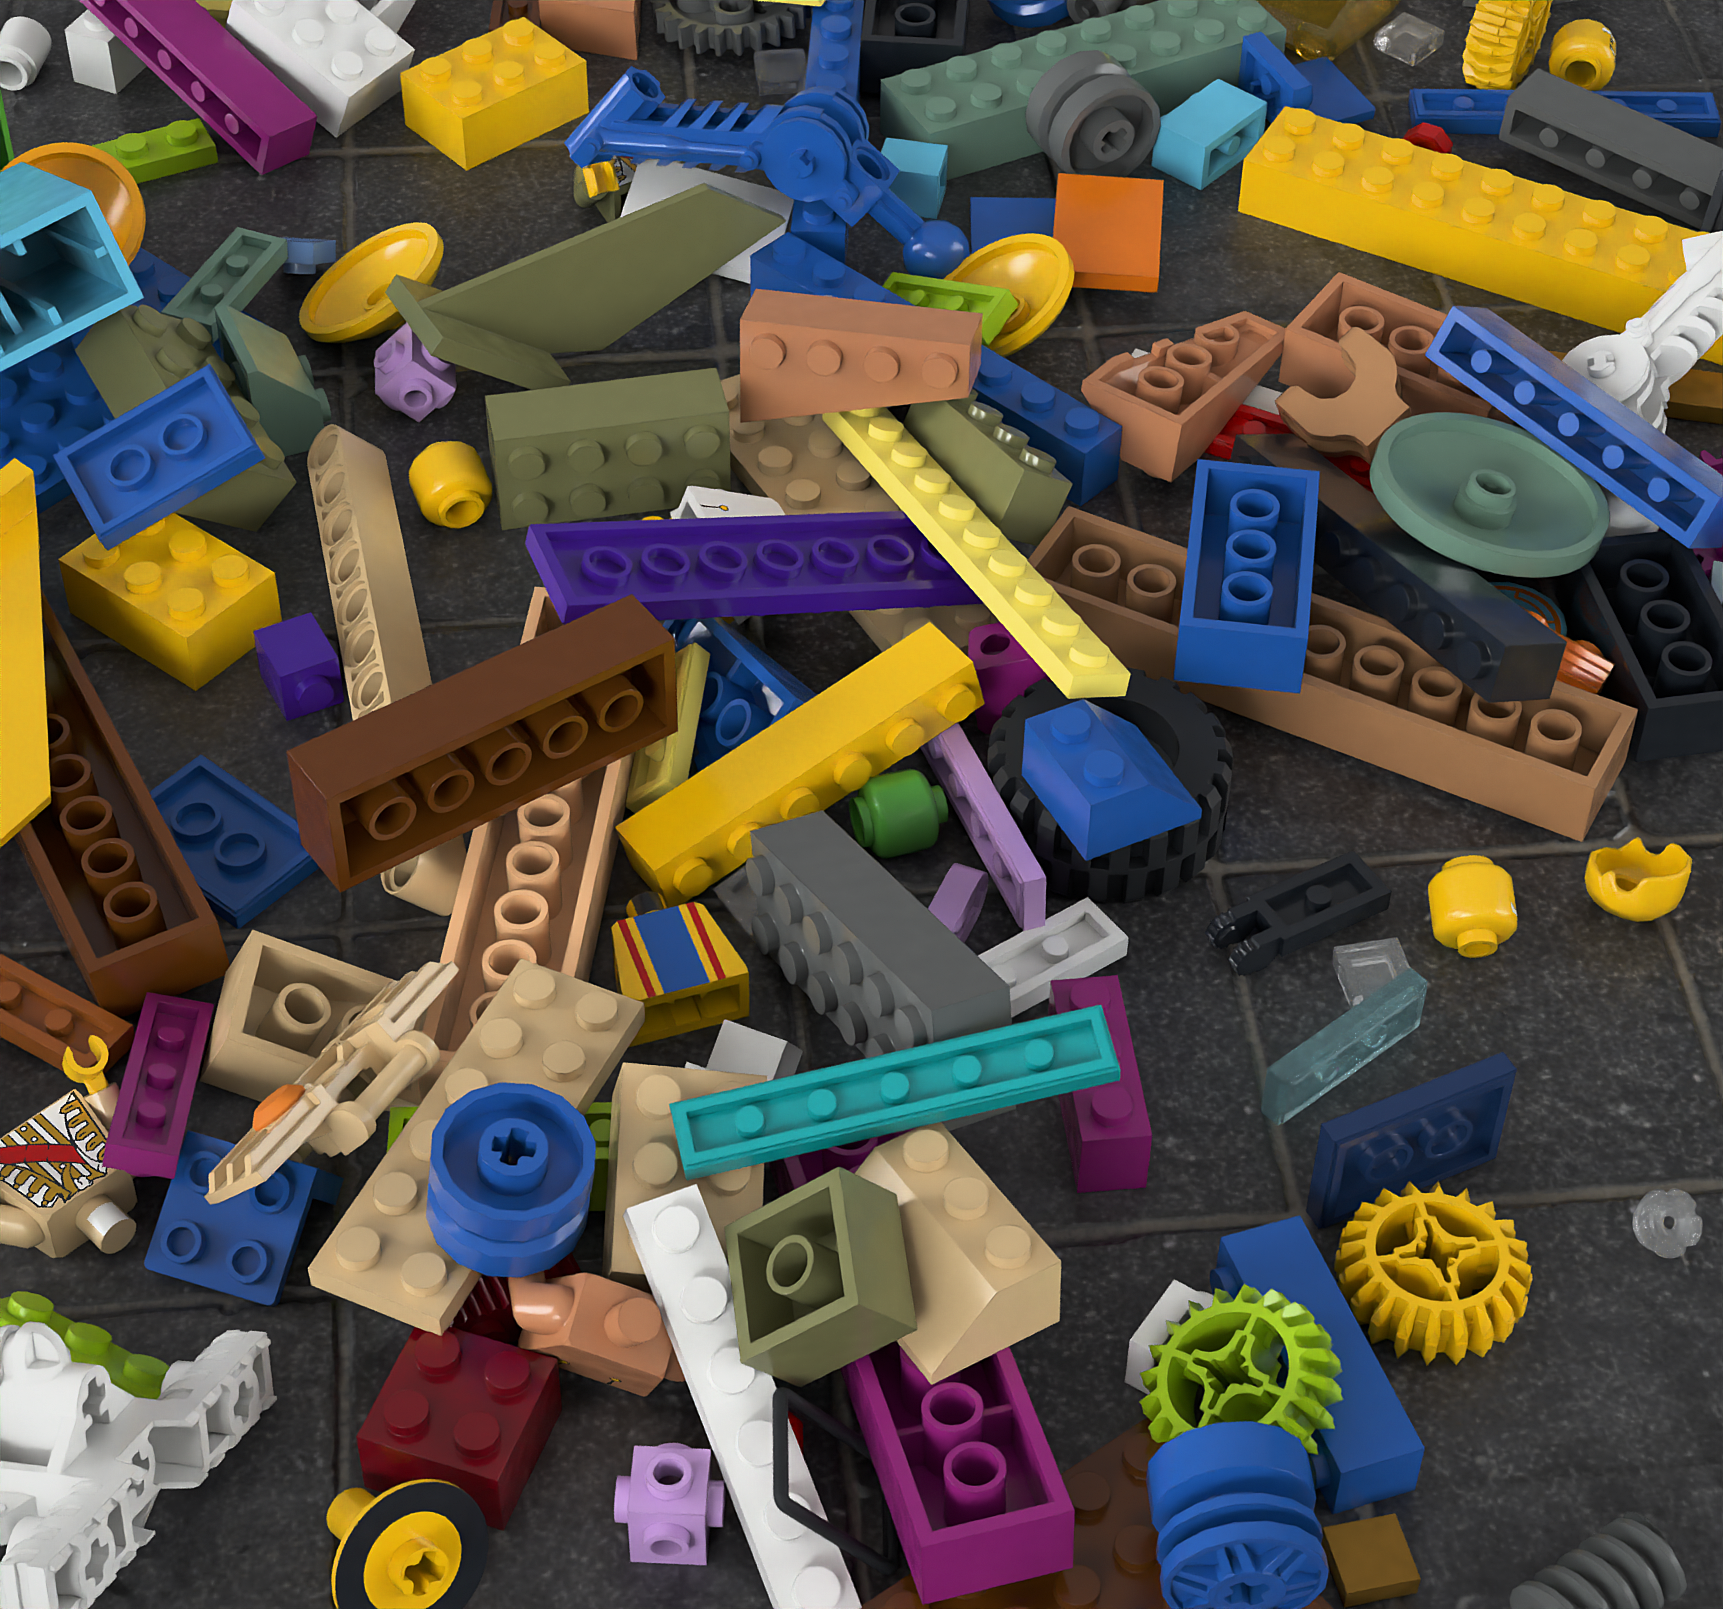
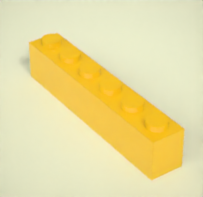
(801, 763)

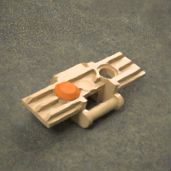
(343, 1090)

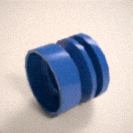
(1236, 1519)

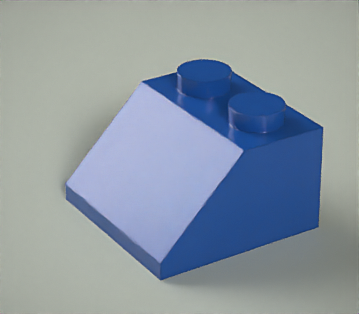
(1102, 779)

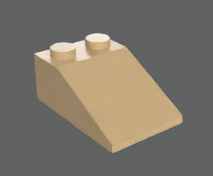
(281, 1012)

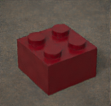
(462, 1416)

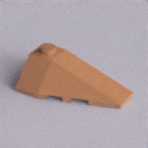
(1183, 391)

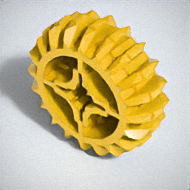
(1503, 42)
(1438, 1256)

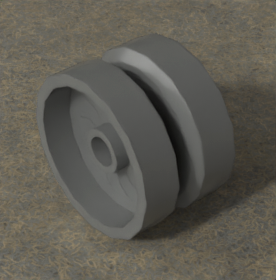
(1092, 116)

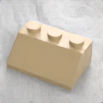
(970, 1255)

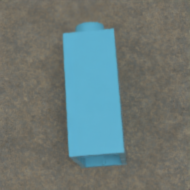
(55, 263)

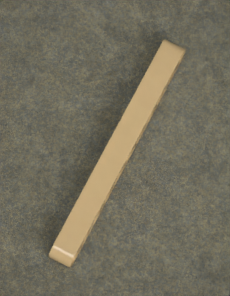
(376, 619)

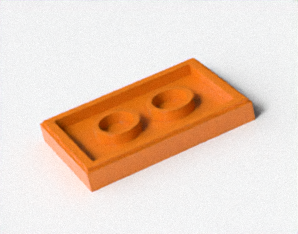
(1110, 230)

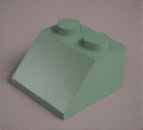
(273, 380)

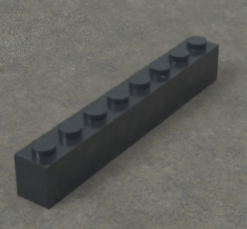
(1422, 593)

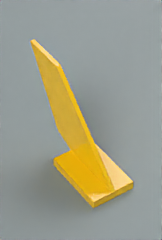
(23, 706)

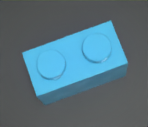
(1209, 134)

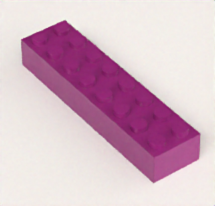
(953, 1457)

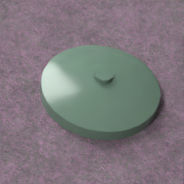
(1488, 495)

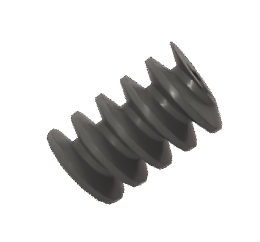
(1616, 1569)

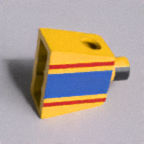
(677, 967)

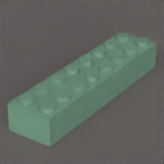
(982, 97)

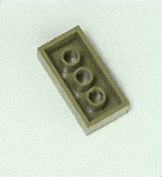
(146, 352)
(607, 447)

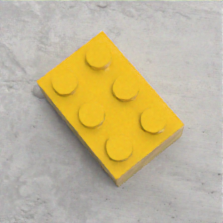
(494, 93)
(173, 597)

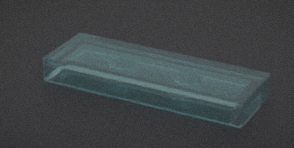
(1343, 1046)

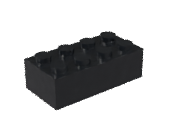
(909, 36)
(1663, 629)

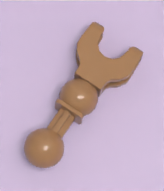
(1357, 417)

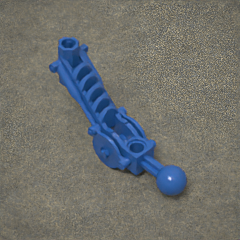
(807, 148)

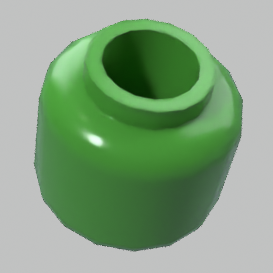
(898, 813)

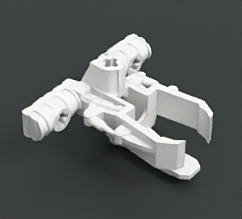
(91, 1458)

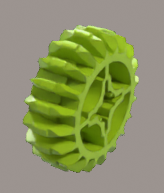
(1234, 1348)

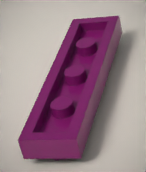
(158, 1087)

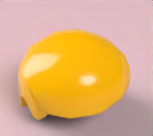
(1637, 882)

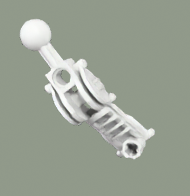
(1657, 353)

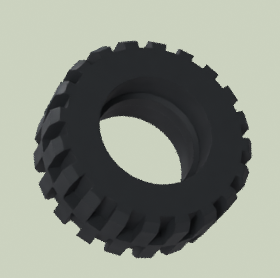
(1188, 743)

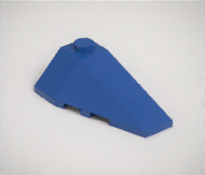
(741, 689)

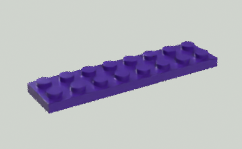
(745, 565)

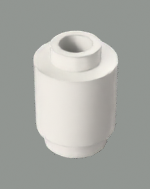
(22, 52)

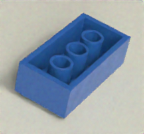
(1248, 577)

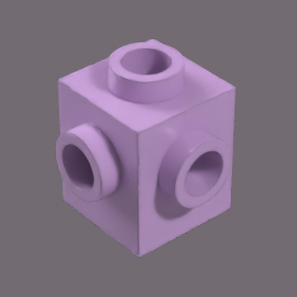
(410, 377)
(670, 1504)

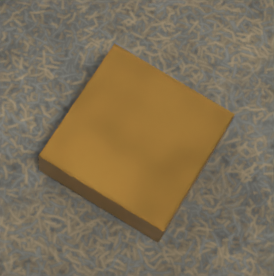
(1370, 1560)

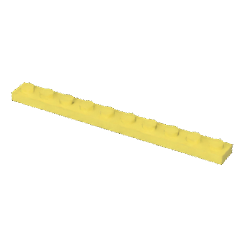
(981, 555)

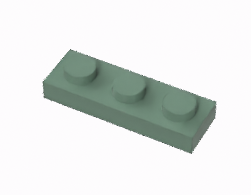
(229, 277)

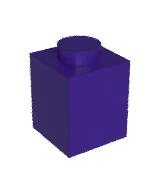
(298, 666)

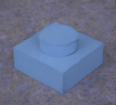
(306, 253)

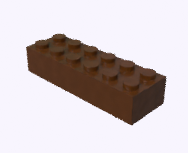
(484, 741)

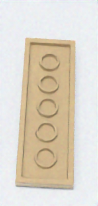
(533, 1032)

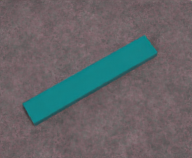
(894, 1092)

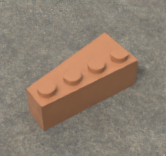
(594, 25)
(851, 355)

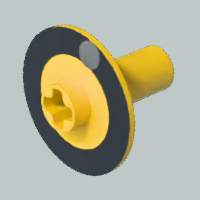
(407, 1547)

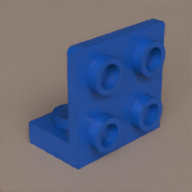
(1306, 85)
(243, 1241)

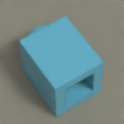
(921, 175)

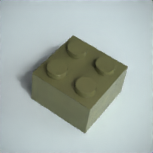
(819, 1278)

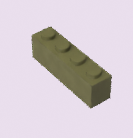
(992, 465)

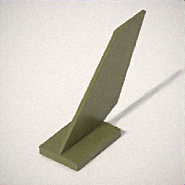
(581, 289)

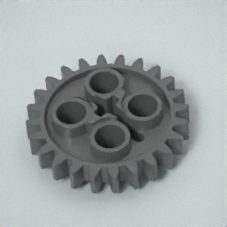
(727, 23)

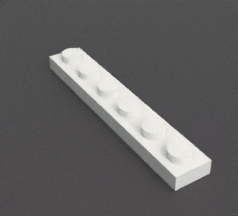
(734, 1401)

